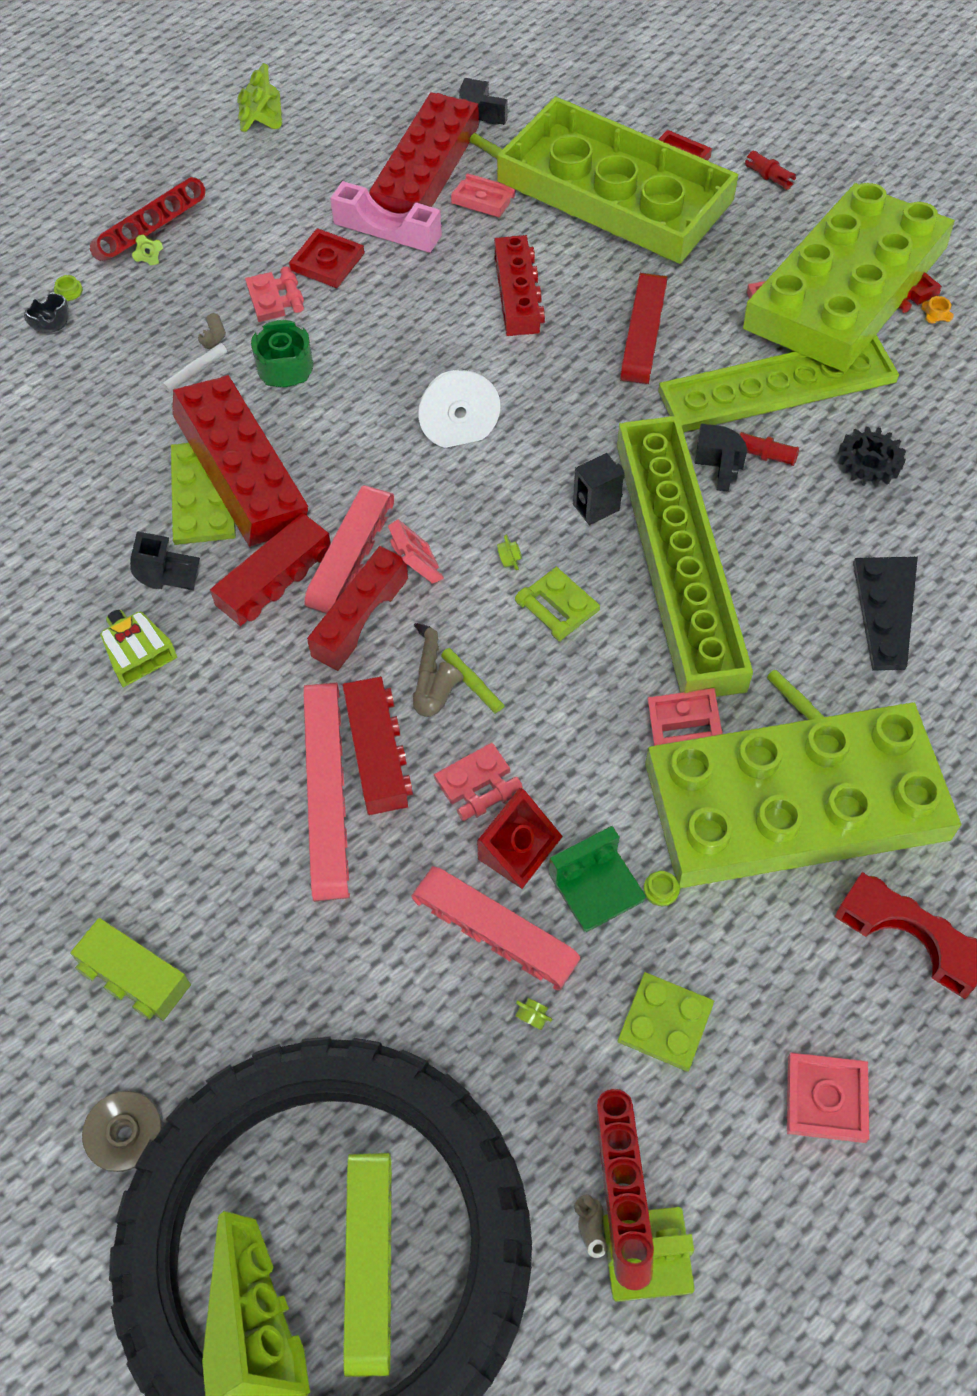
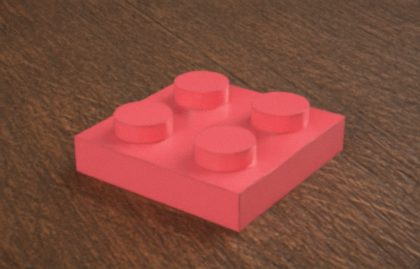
(828, 1098)

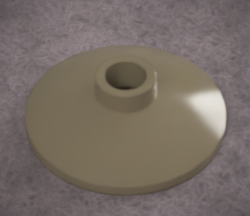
(105, 1122)

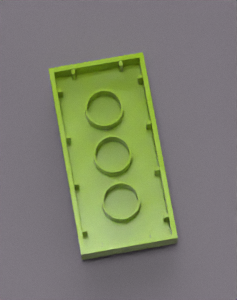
(617, 178)
(848, 275)
(799, 794)

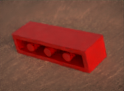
(271, 570)
(375, 745)

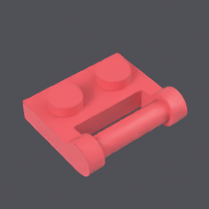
(684, 711)

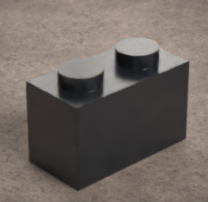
(598, 488)

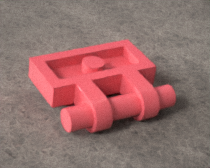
(266, 298)
(473, 773)

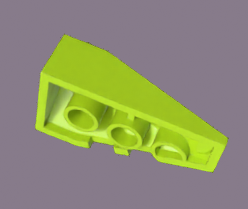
(246, 1329)

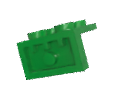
(595, 880)

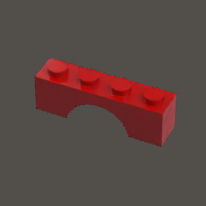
(340, 628)
(876, 907)

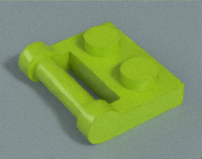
(562, 595)

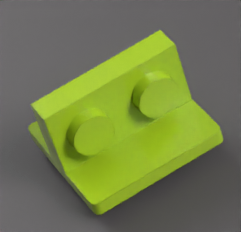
(259, 101)
(670, 1260)

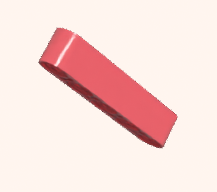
(349, 547)
(497, 926)

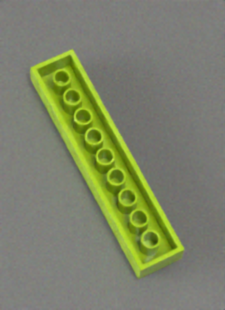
(683, 558)

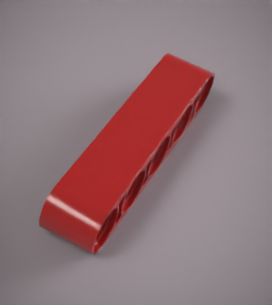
(158, 213)
(643, 328)
(624, 1201)

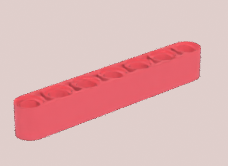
(325, 793)

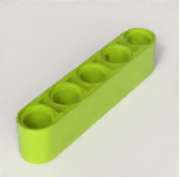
(368, 1266)

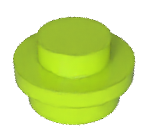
(68, 287)
(661, 888)

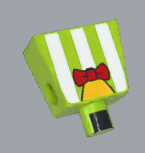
(135, 646)

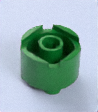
(282, 354)

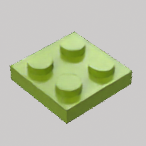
(666, 1021)

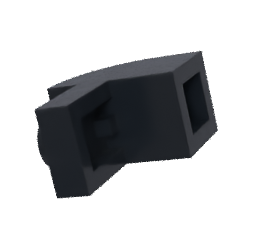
(490, 108)
(723, 449)
(157, 567)

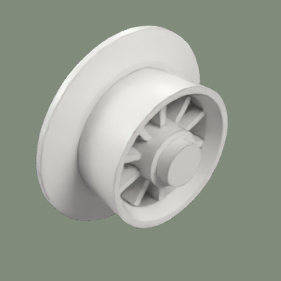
(458, 408)

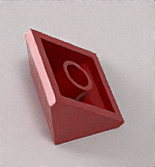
(518, 840)

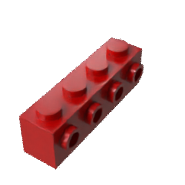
(517, 285)

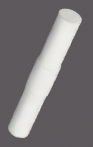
(194, 367)

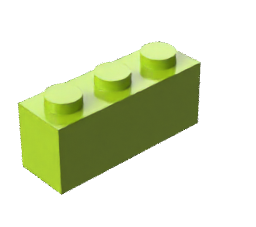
(129, 970)

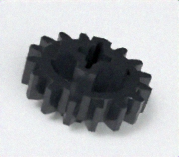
(871, 456)

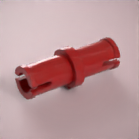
(770, 169)
(770, 449)

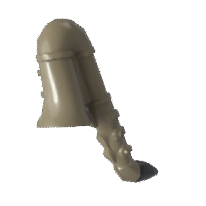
(433, 688)

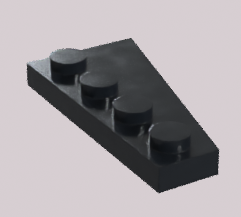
(886, 604)

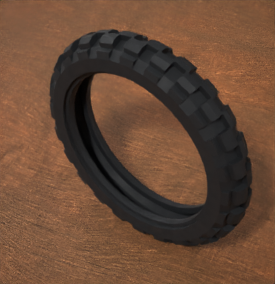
(278, 1078)

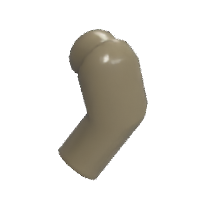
(215, 334)
(591, 1225)

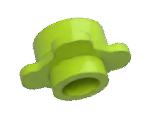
(143, 243)
(509, 553)
(533, 1013)

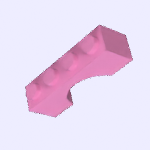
(358, 211)

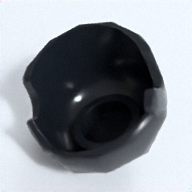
(49, 315)

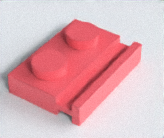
(483, 195)
(416, 551)

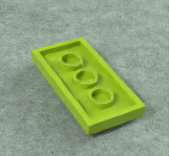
(196, 505)

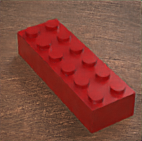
(426, 154)
(237, 458)

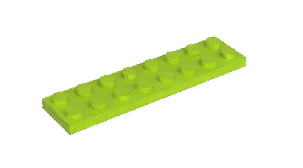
(771, 386)

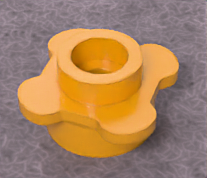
(937, 309)

